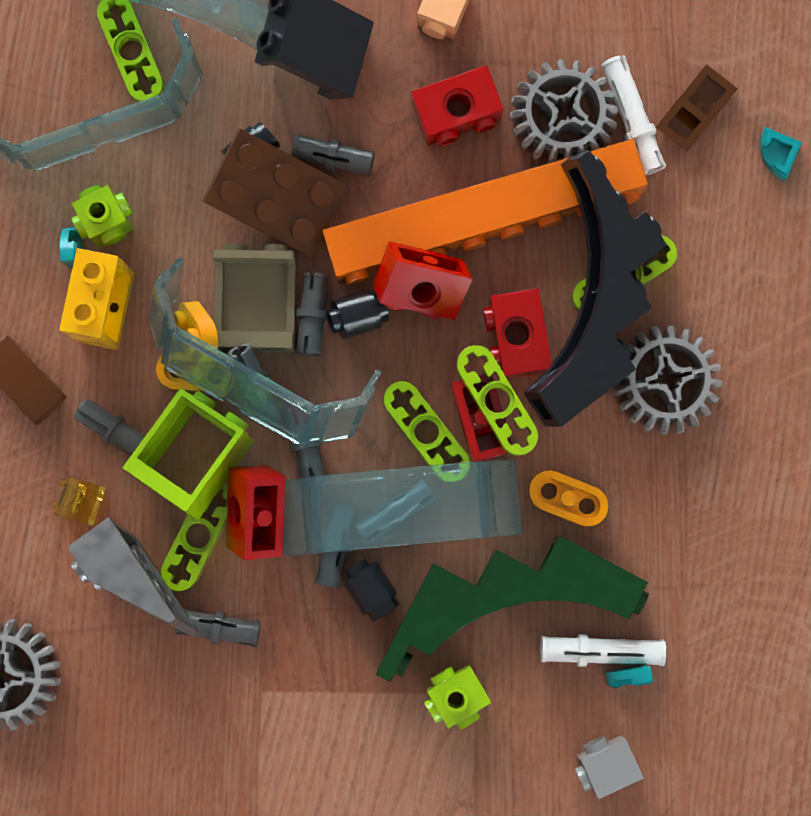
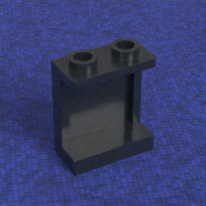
(317, 43)

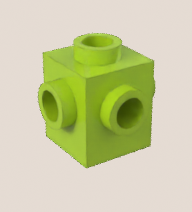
(112, 225)
(458, 713)

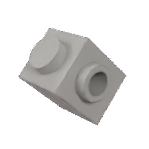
(607, 766)

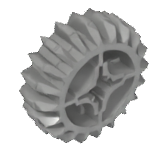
(549, 104)
(671, 399)
(40, 678)

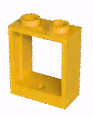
(93, 287)

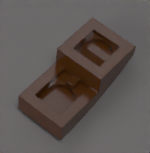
(696, 108)
(27, 383)

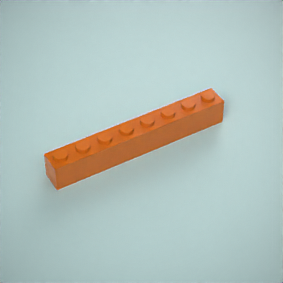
(476, 213)

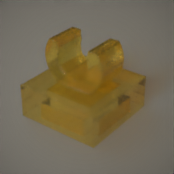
(79, 500)

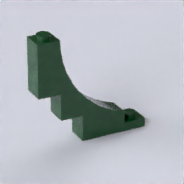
(449, 602)

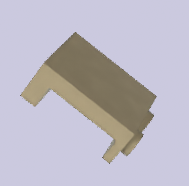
(255, 298)

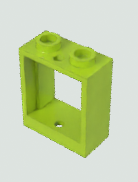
(163, 434)

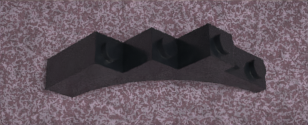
(612, 297)

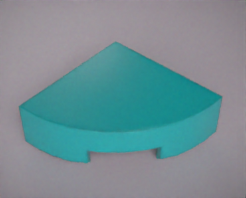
(778, 152)
(69, 242)
(634, 675)

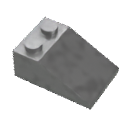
(118, 563)

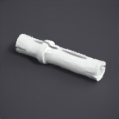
(633, 113)
(596, 650)

